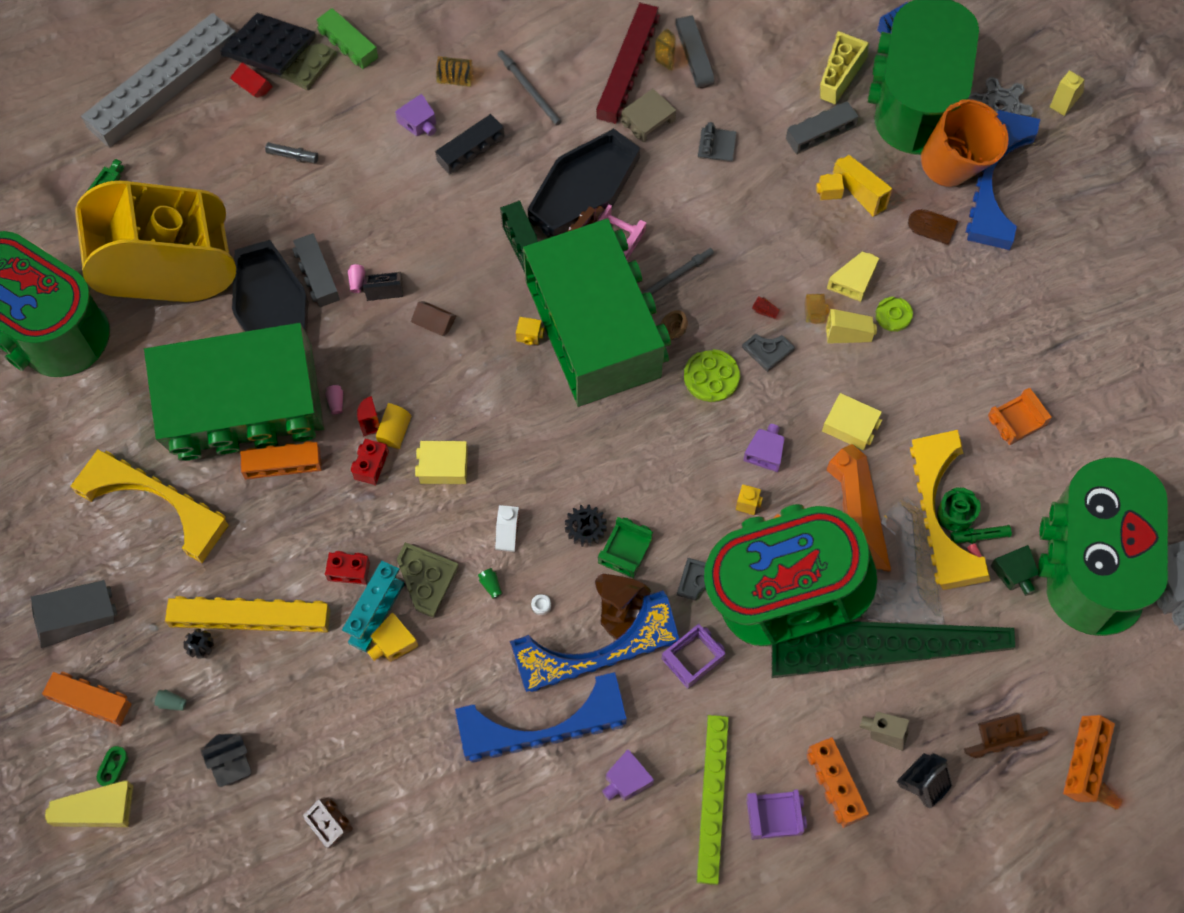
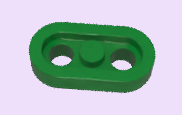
(112, 767)

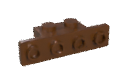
(1002, 733)

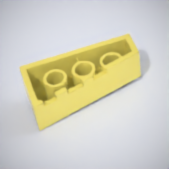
(843, 64)

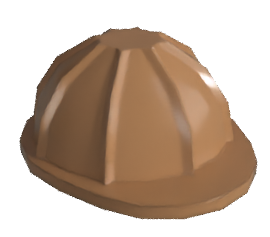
(676, 323)

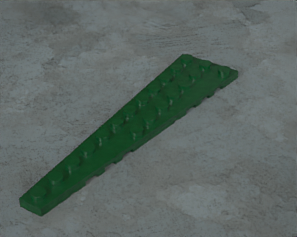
(882, 643)

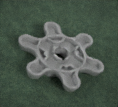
(1007, 97)

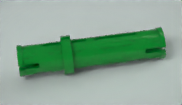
(981, 534)

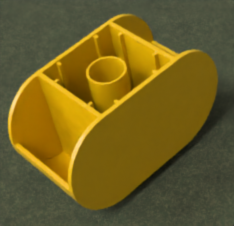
(153, 241)

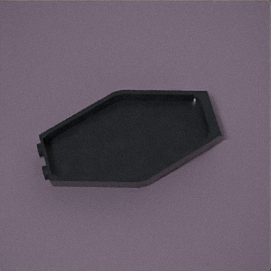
(583, 179)
(266, 290)

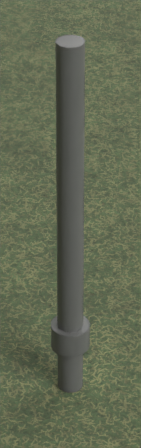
(511, 65)
(696, 260)

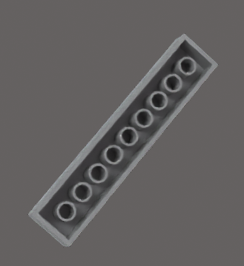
(158, 81)

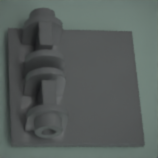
(716, 143)

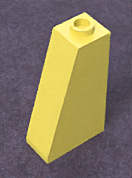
(93, 808)

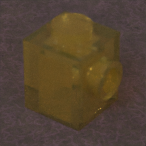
(815, 308)

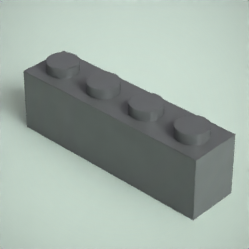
(821, 127)
(317, 272)

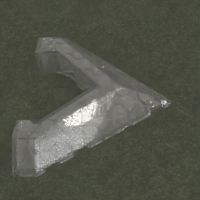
(916, 594)

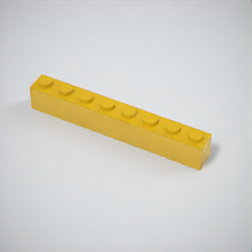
(247, 615)

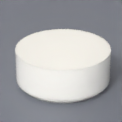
(541, 604)

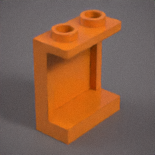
(1019, 417)

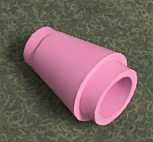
(356, 277)
(335, 398)

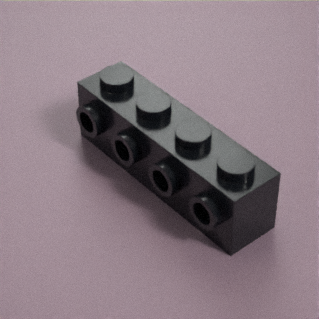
(470, 144)

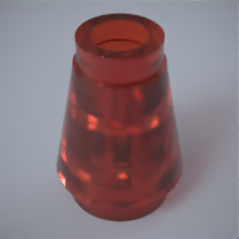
(765, 307)

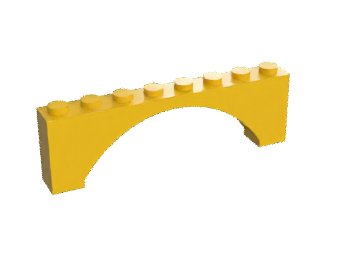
(106, 475)
(953, 564)

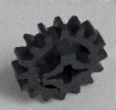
(588, 533)

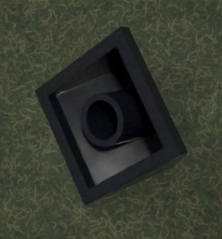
(383, 286)

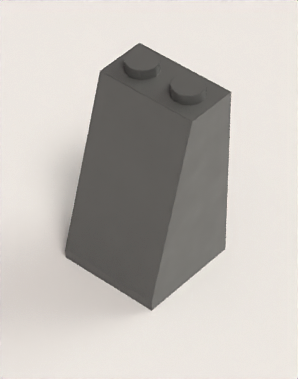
(72, 612)

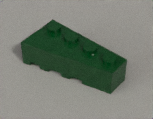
(517, 229)

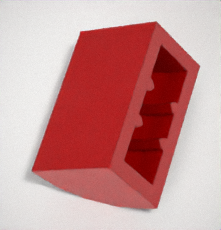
(251, 81)
(368, 417)

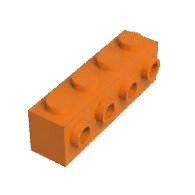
(1089, 758)
(837, 782)

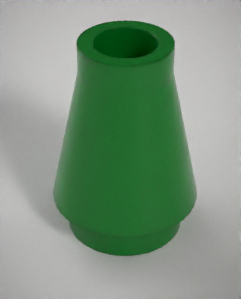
(490, 582)

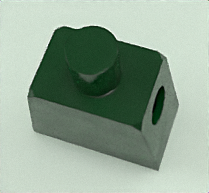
(1017, 569)

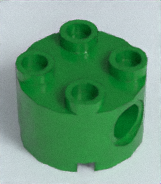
(958, 509)

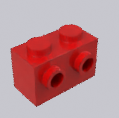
(369, 461)
(347, 568)

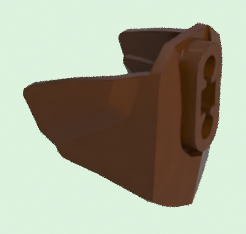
(620, 602)

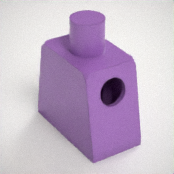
(417, 117)
(766, 448)
(627, 778)

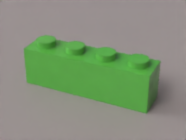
(347, 38)

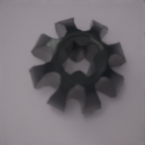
(193, 648)

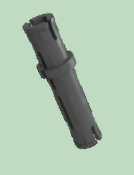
(298, 154)

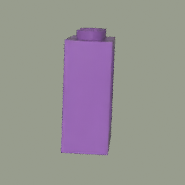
(676, 666)

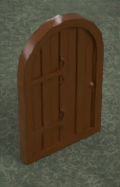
(932, 225)

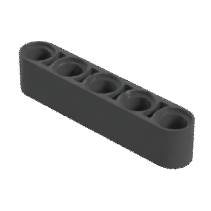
(694, 51)

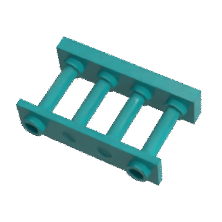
(373, 606)

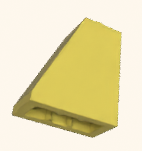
(1067, 93)
(854, 276)
(849, 327)

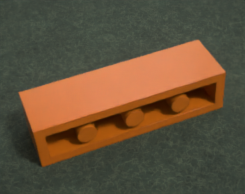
(280, 460)
(86, 698)

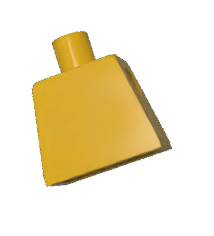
(391, 640)

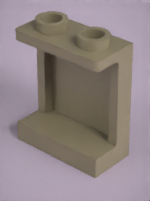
(647, 114)

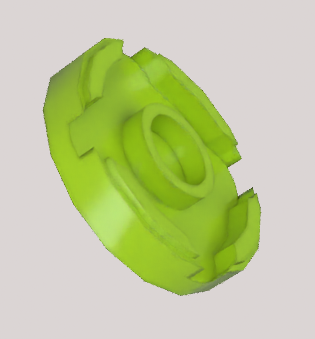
(894, 314)

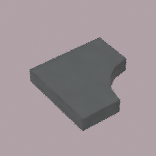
(768, 351)
(692, 579)

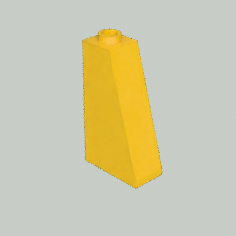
(863, 185)

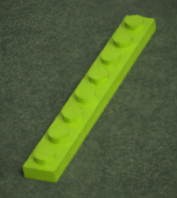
(712, 800)

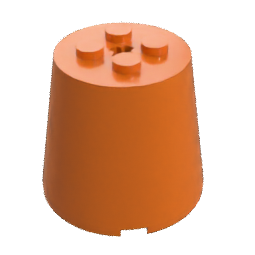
(964, 143)

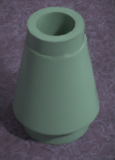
(169, 700)

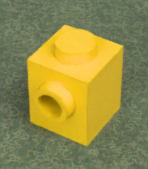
(830, 187)
(529, 331)
(749, 499)

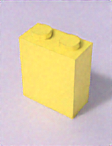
(852, 421)
(442, 462)

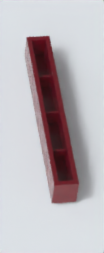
(627, 63)

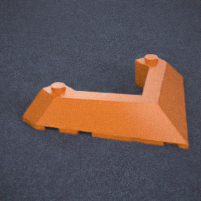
(859, 499)

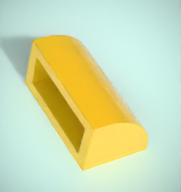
(393, 426)

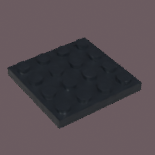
(268, 43)

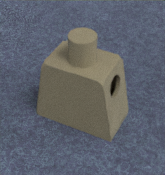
(887, 729)

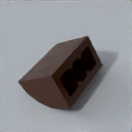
(433, 318)

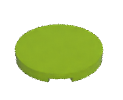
(711, 375)

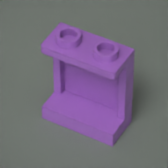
(776, 815)

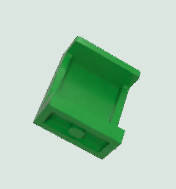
(626, 547)

